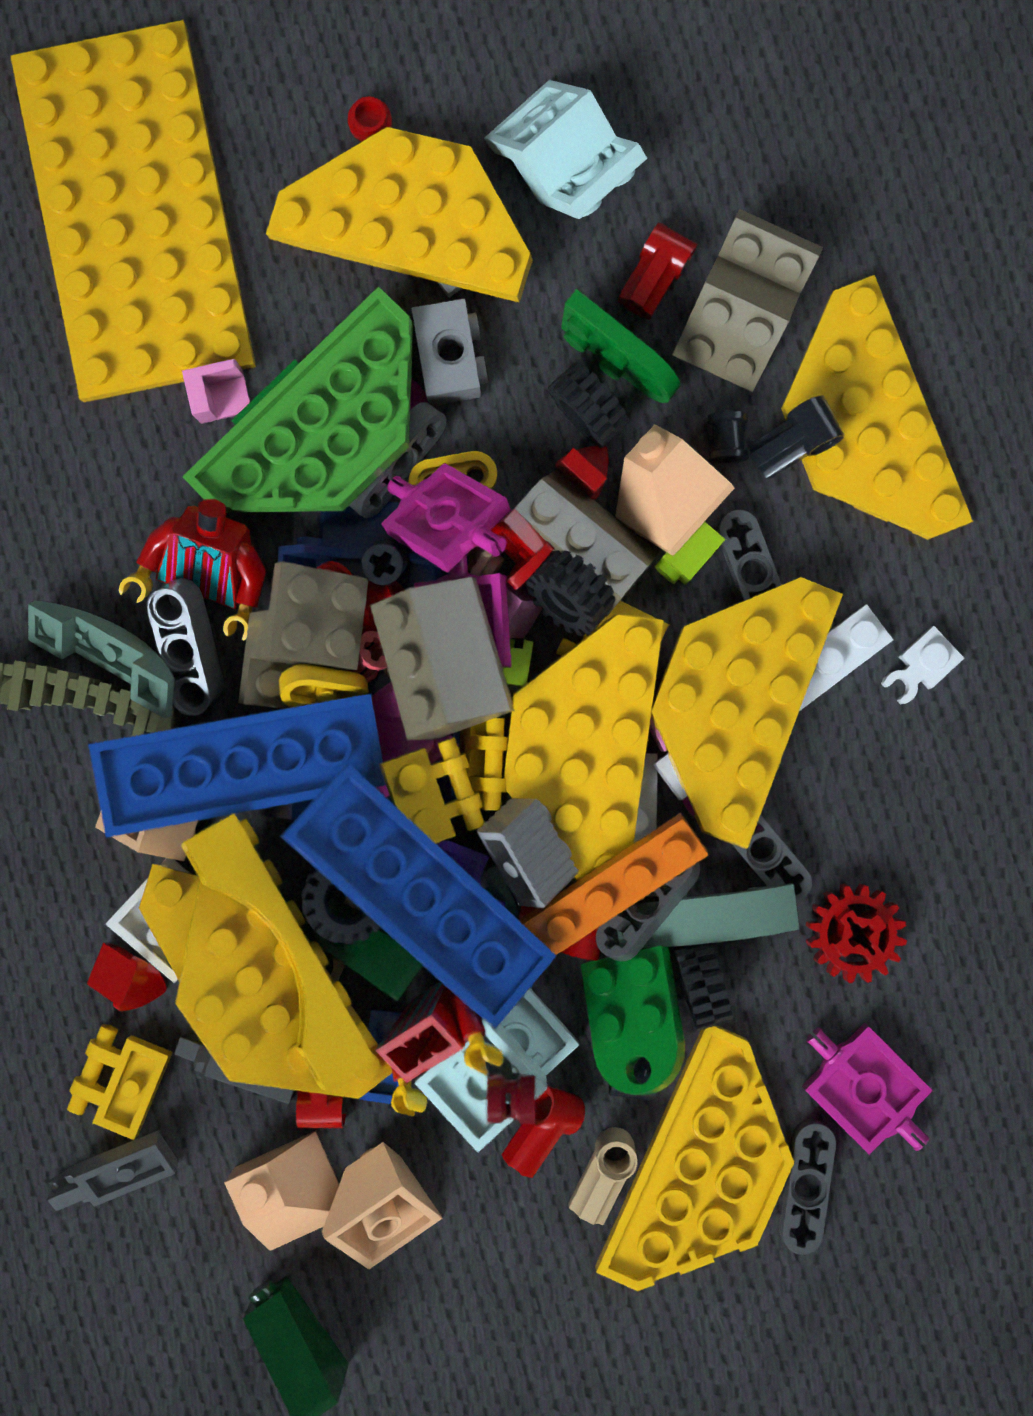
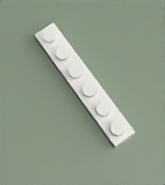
(844, 650)

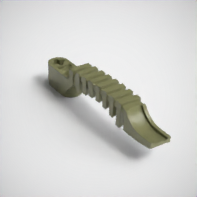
(37, 685)

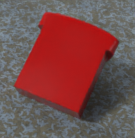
(586, 468)
(523, 546)
(125, 978)

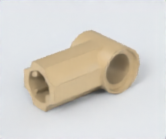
(603, 1177)

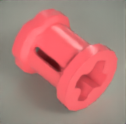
(371, 658)

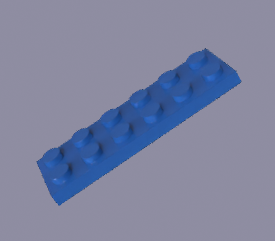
(233, 764)
(419, 895)

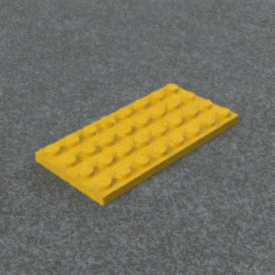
(132, 209)

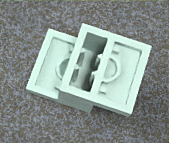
(566, 149)
(530, 1044)

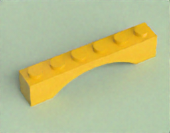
(327, 1034)

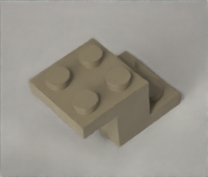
(747, 300)
(310, 621)

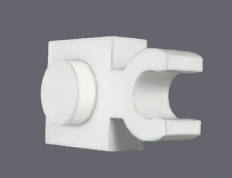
(926, 662)

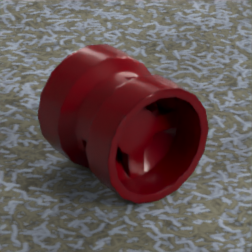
(522, 1099)

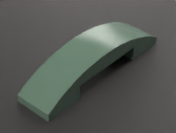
(70, 630)
(723, 917)

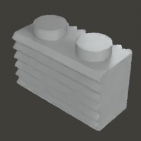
(528, 851)

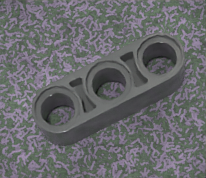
(194, 627)

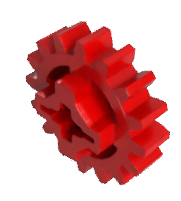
(841, 944)

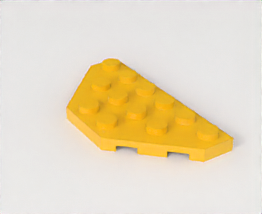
(409, 210)
(890, 449)
(736, 699)
(584, 738)
(246, 1001)
(706, 1171)

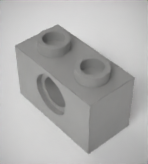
(442, 326)

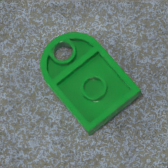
(618, 348)
(634, 1017)

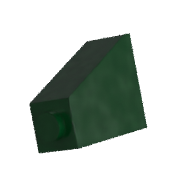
(375, 960)
(295, 1349)

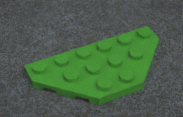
(323, 425)

